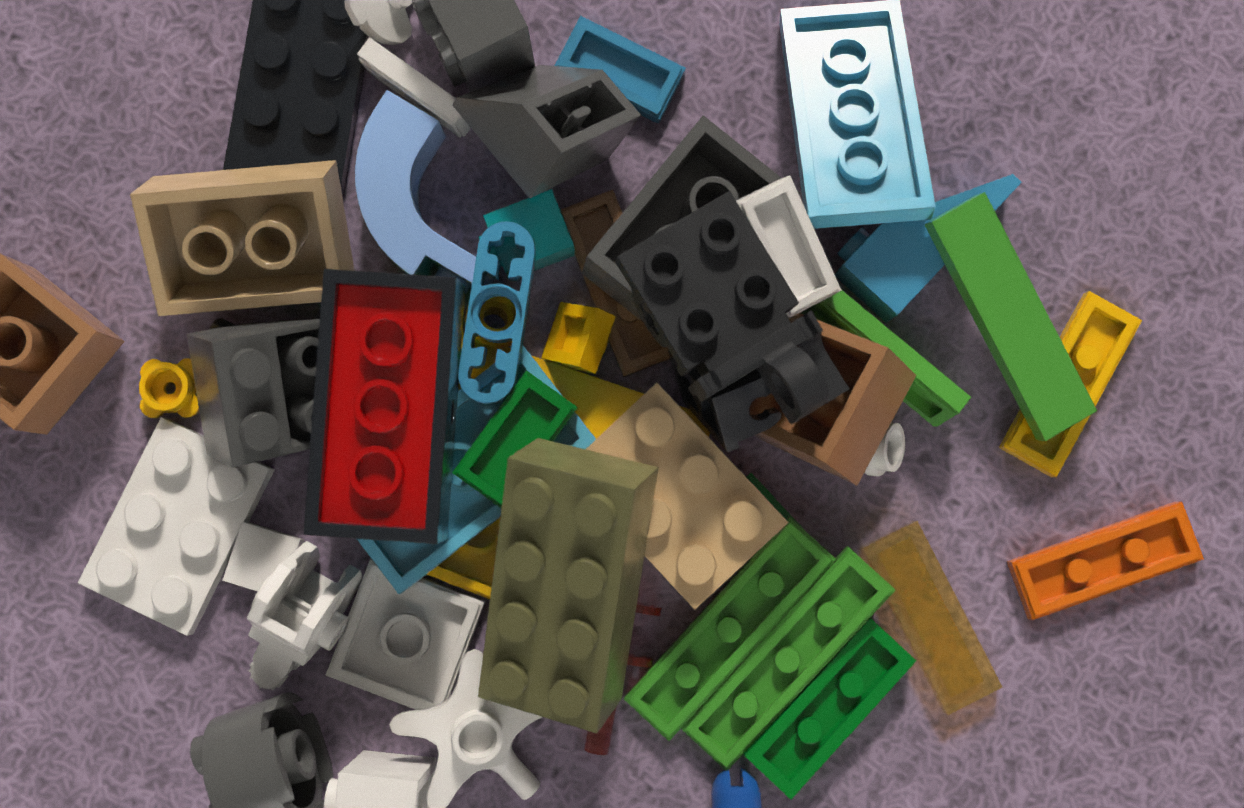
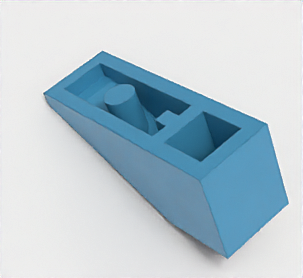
(901, 257)

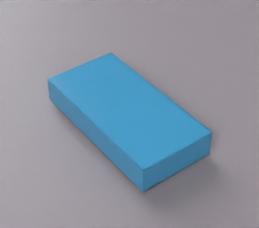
(638, 72)

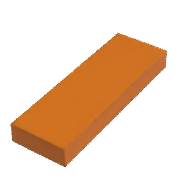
(1105, 560)

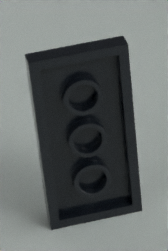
(297, 86)

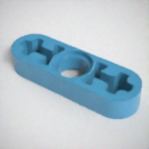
(519, 270)

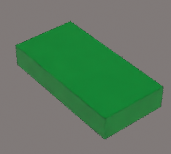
(526, 414)

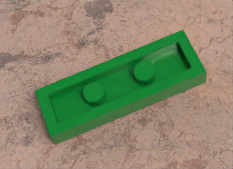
(829, 708)

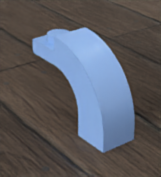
(388, 175)

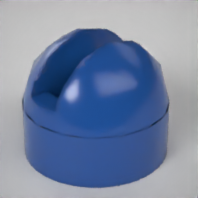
(743, 796)

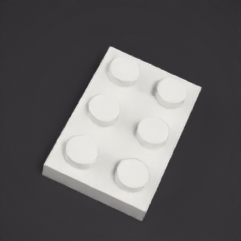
(174, 528)

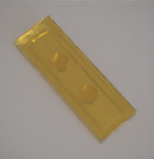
(932, 618)

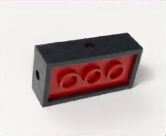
(384, 406)

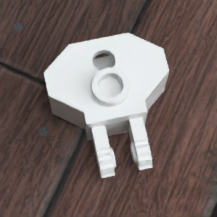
(297, 615)

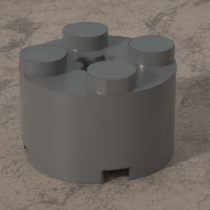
(263, 757)

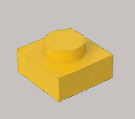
(578, 337)

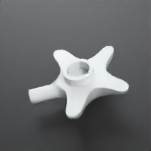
(469, 737)

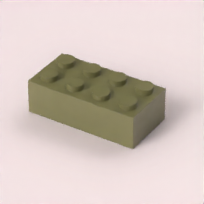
(566, 582)

